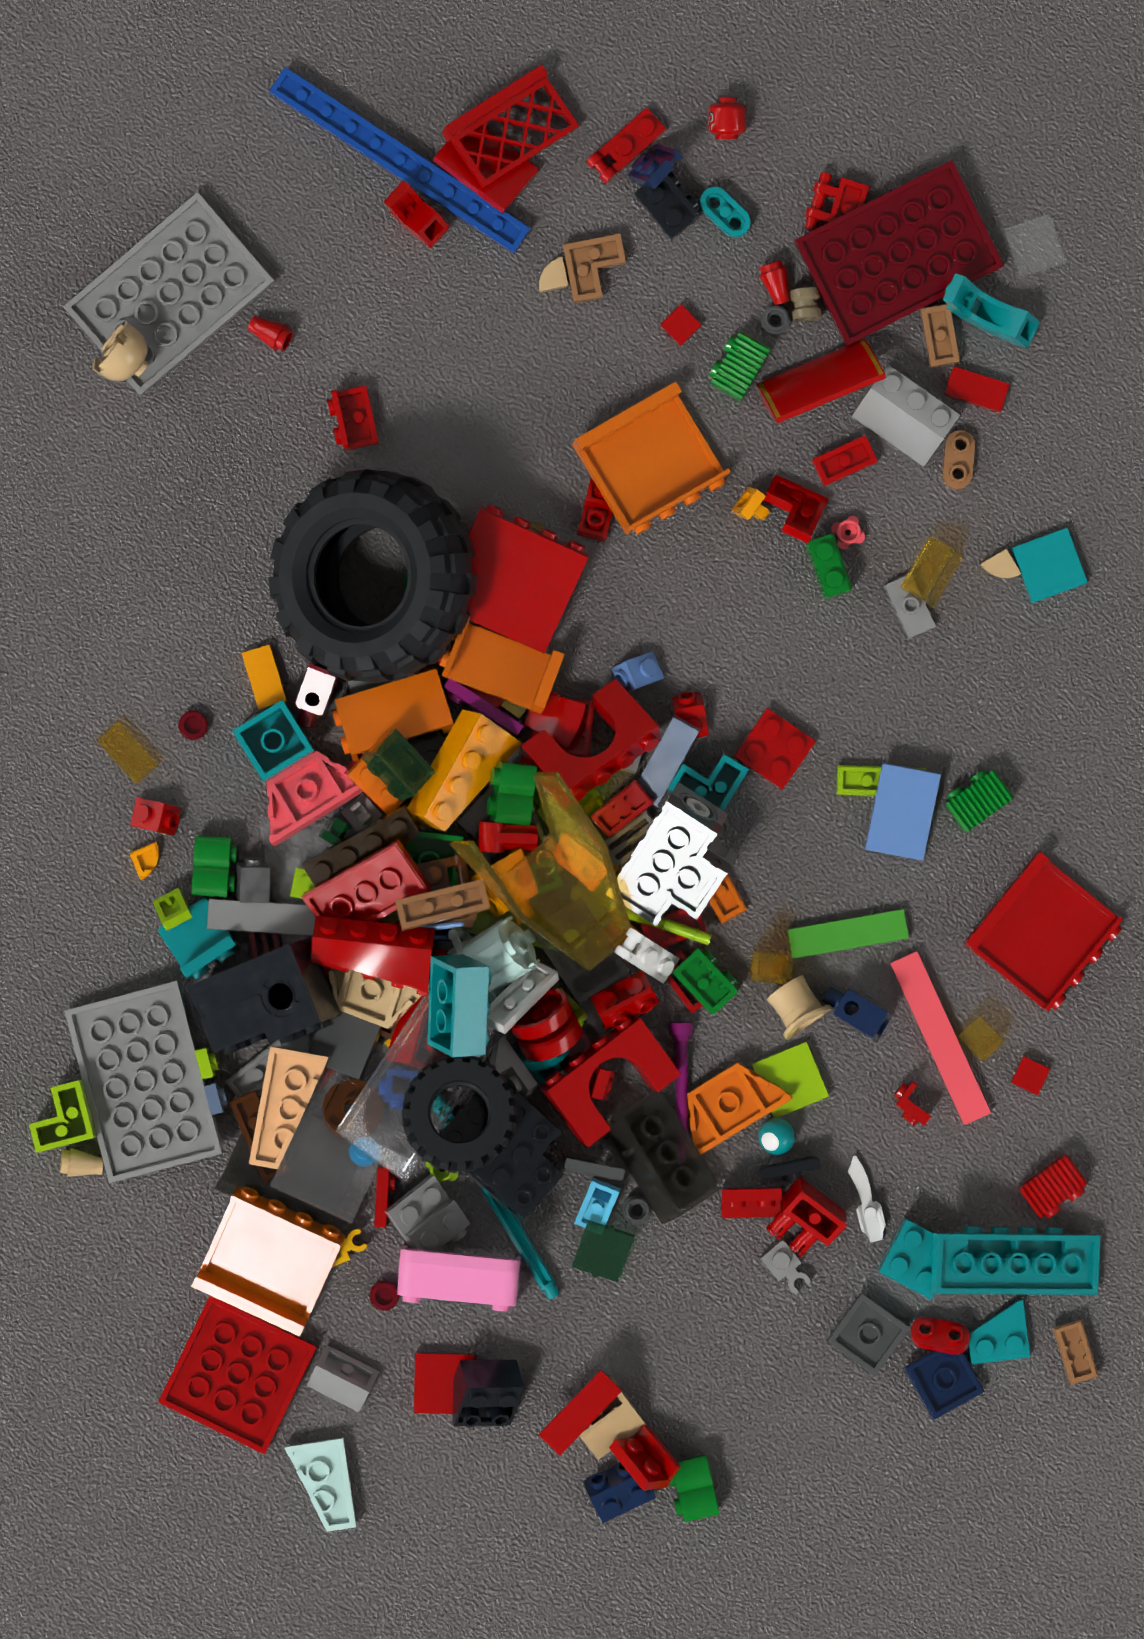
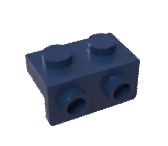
(615, 1492)

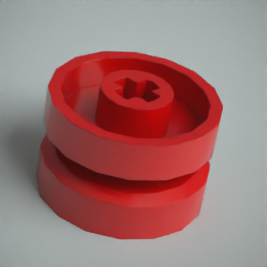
(547, 1027)

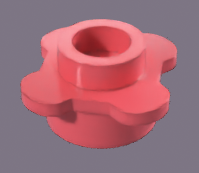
(844, 540)

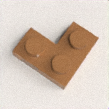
(585, 259)

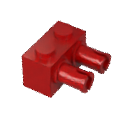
(811, 1210)

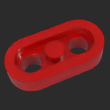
(938, 1337)

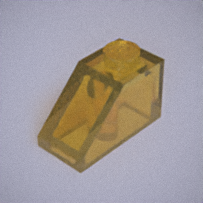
(770, 968)

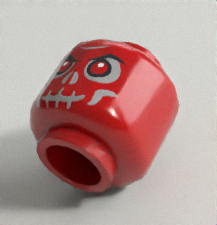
(727, 118)

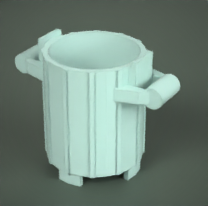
(502, 948)

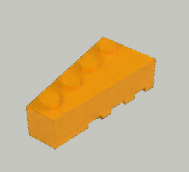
(461, 769)

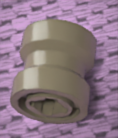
(804, 304)

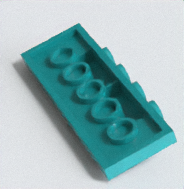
(1015, 1262)

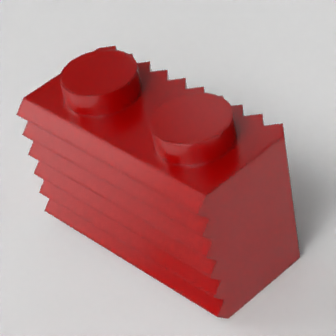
(1053, 1186)

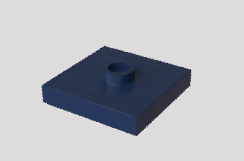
(943, 1382)

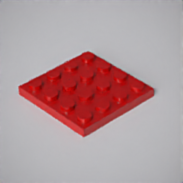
(237, 1374)

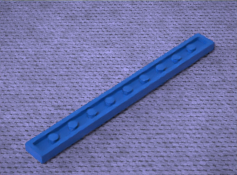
(398, 160)

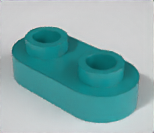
(727, 211)

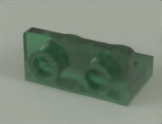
(398, 766)

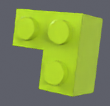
(73, 1119)

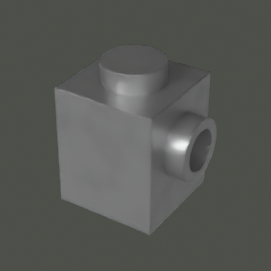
(252, 881)

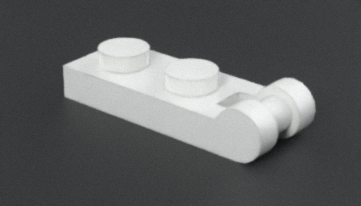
(647, 955)

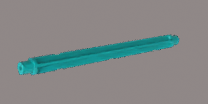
(522, 1243)

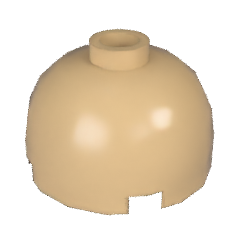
(122, 354)

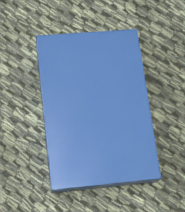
(902, 811)

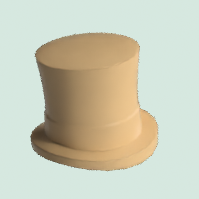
(796, 1006)

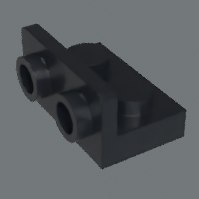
(669, 206)

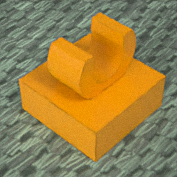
(750, 505)

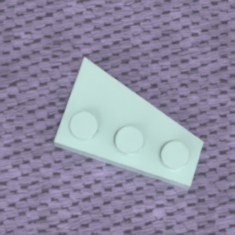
(326, 1477)

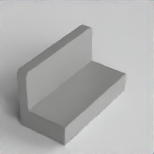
(342, 1378)

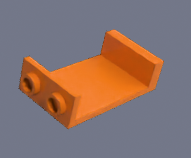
(502, 667)
(409, 705)

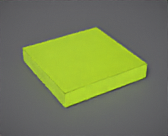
(796, 1074)

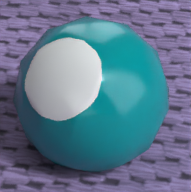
(776, 1136)

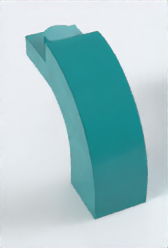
(989, 313)

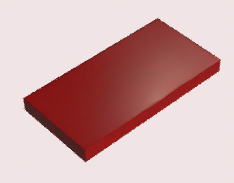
(369, 886)

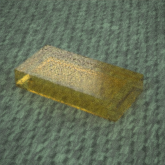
(127, 752)

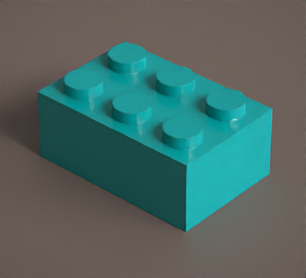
(458, 1005)

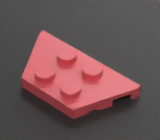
(306, 795)

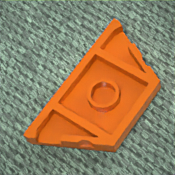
(730, 1104)

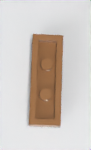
(442, 904)

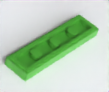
(847, 934)

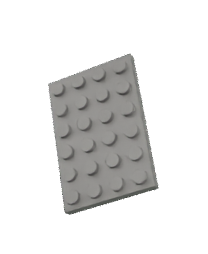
(173, 288)
(143, 1081)

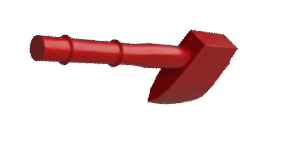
(559, 718)

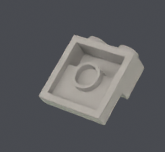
(428, 1216)

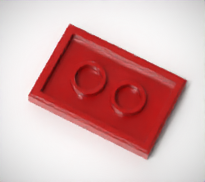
(502, 191)

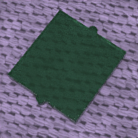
(603, 1250)

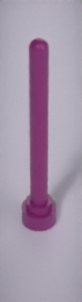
(681, 1034)

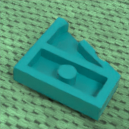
(1001, 1337)

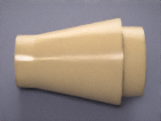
(80, 1163)

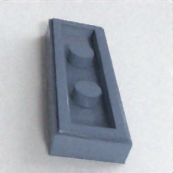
(668, 757)

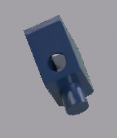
(869, 1019)

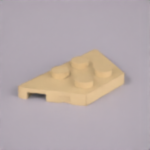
(370, 999)

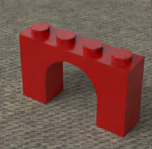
(633, 736)
(570, 1088)

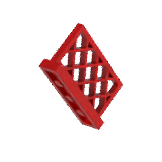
(496, 105)

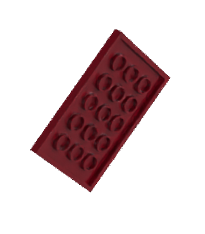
(898, 252)

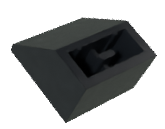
(486, 1392)

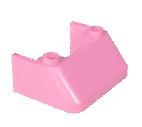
(458, 1277)

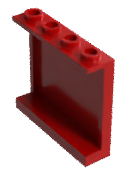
(521, 577)
(1043, 933)

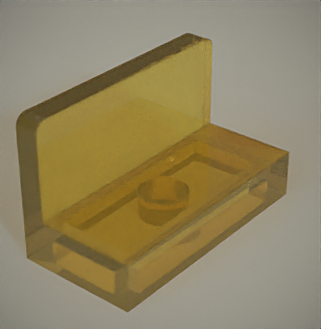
(931, 571)

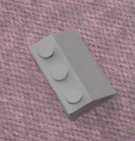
(905, 416)

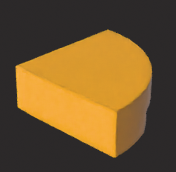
(145, 859)

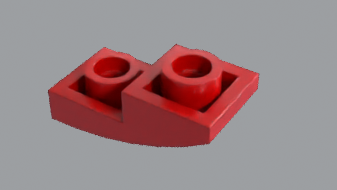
(595, 515)

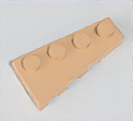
(284, 1098)

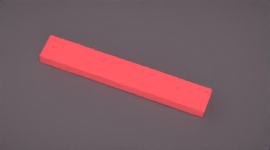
(940, 1038)

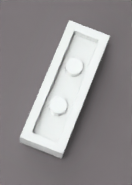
(520, 997)

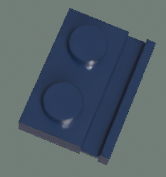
(652, 169)

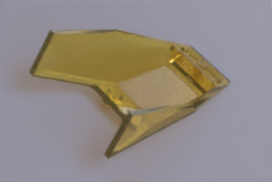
(565, 884)

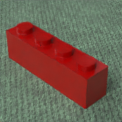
(375, 950)

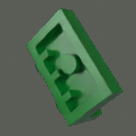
(706, 981)

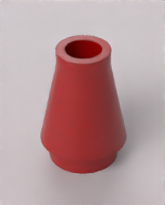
(775, 281)
(272, 333)

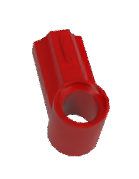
(499, 837)

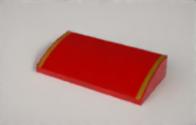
(820, 381)

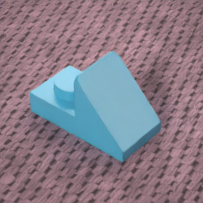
(597, 1203)

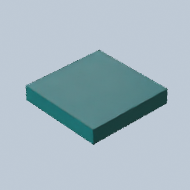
(1049, 565)

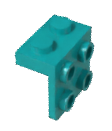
(195, 944)

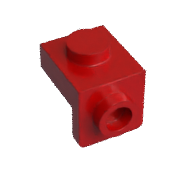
(691, 708)
(155, 816)
(912, 1112)

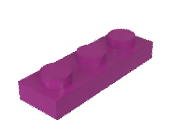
(459, 694)

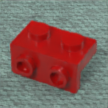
(353, 418)

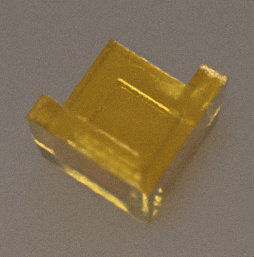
(980, 1039)

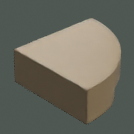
(553, 276)
(1001, 566)

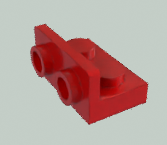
(625, 999)
(751, 1202)
(646, 1459)

